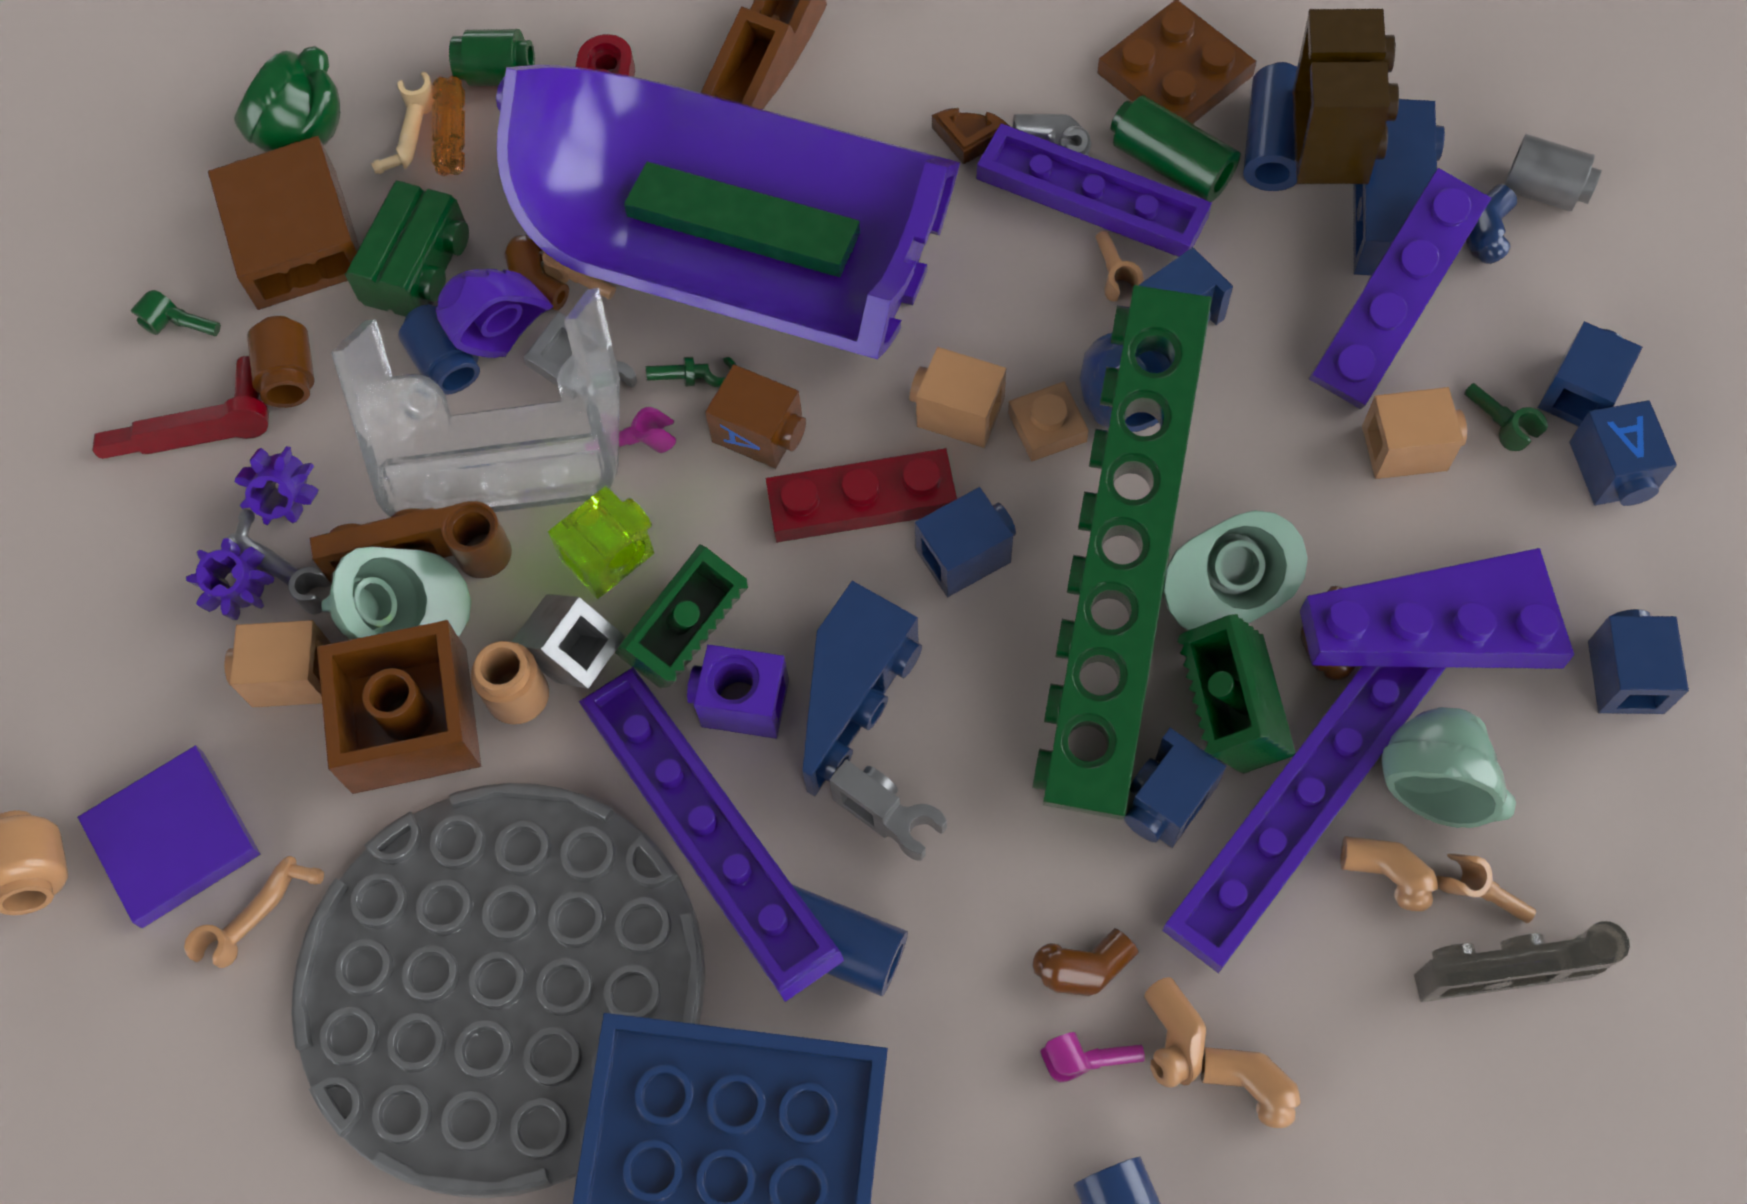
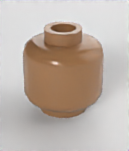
(30, 862)

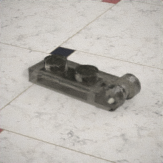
(1521, 963)

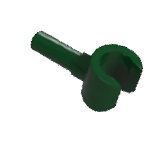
(156, 311)
(1510, 434)

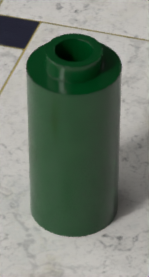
(1174, 147)

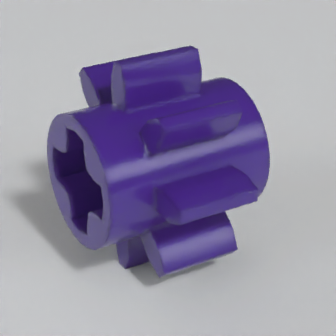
(261, 480)
(211, 577)

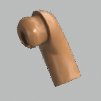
(1185, 1037)

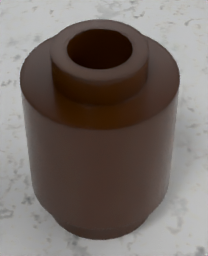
(280, 361)

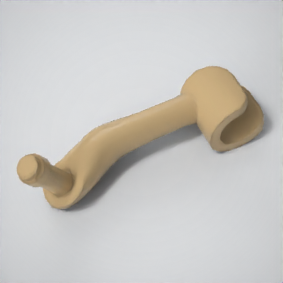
(417, 104)

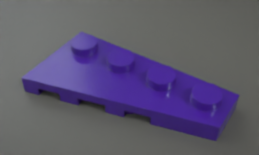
(1452, 616)

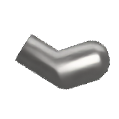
(1055, 128)

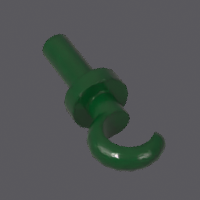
(686, 371)

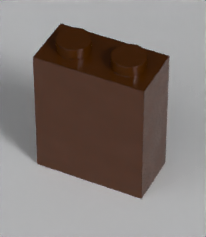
(285, 222)

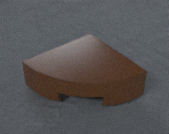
(966, 132)

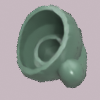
(1447, 770)

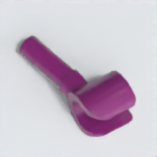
(648, 429)
(1067, 1060)

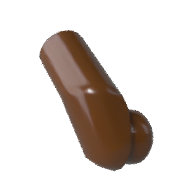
(524, 258)
(1083, 971)

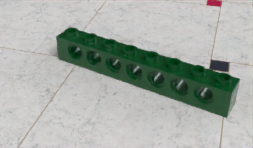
(1177, 328)

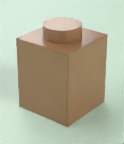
(958, 396)
(1413, 432)
(276, 663)

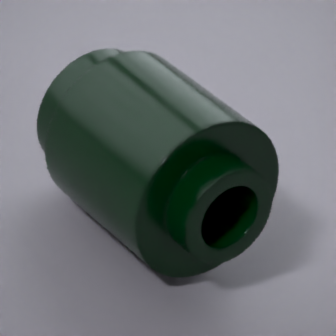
(484, 54)

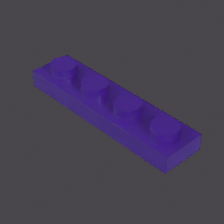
(1093, 190)
(1399, 288)

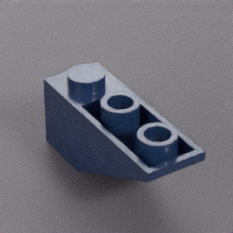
(855, 661)

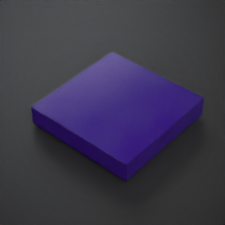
(168, 836)

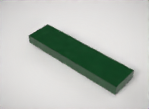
(743, 219)

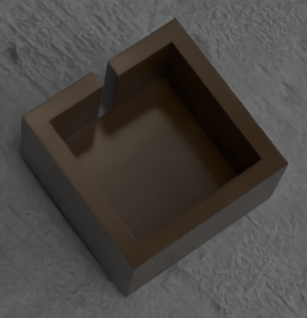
(1343, 96)

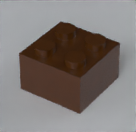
(398, 707)

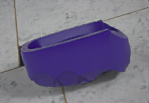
(488, 310)

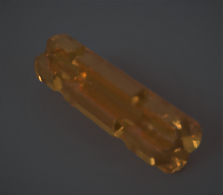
(448, 126)

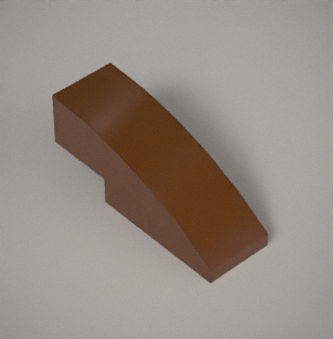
(762, 50)

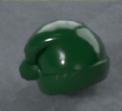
(290, 101)

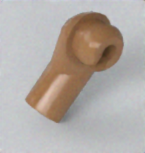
(1413, 876)
(1260, 1076)

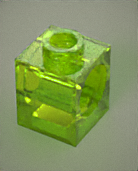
(603, 540)

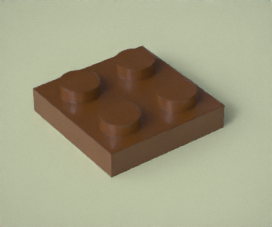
(1177, 63)

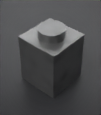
(569, 640)

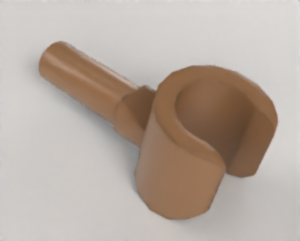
(1116, 267)
(563, 274)
(1478, 882)

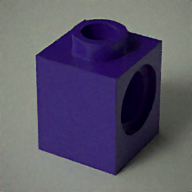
(754, 714)

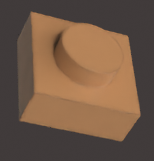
(1048, 421)

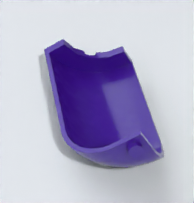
(582, 136)

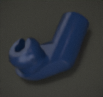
(1488, 234)

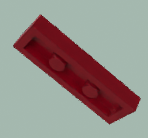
(859, 495)

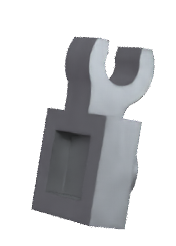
(873, 801)

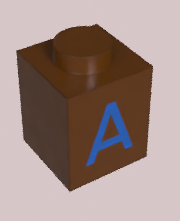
(756, 416)

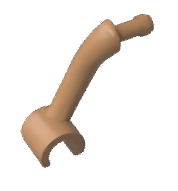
(255, 911)

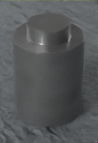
(1553, 173)

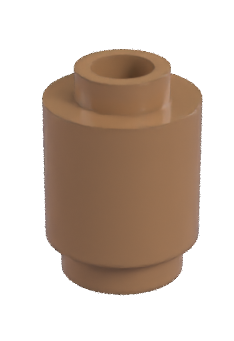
(510, 682)

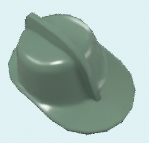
(1235, 568)
(395, 590)

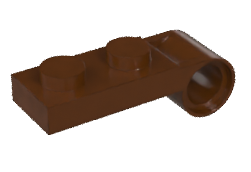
(431, 530)

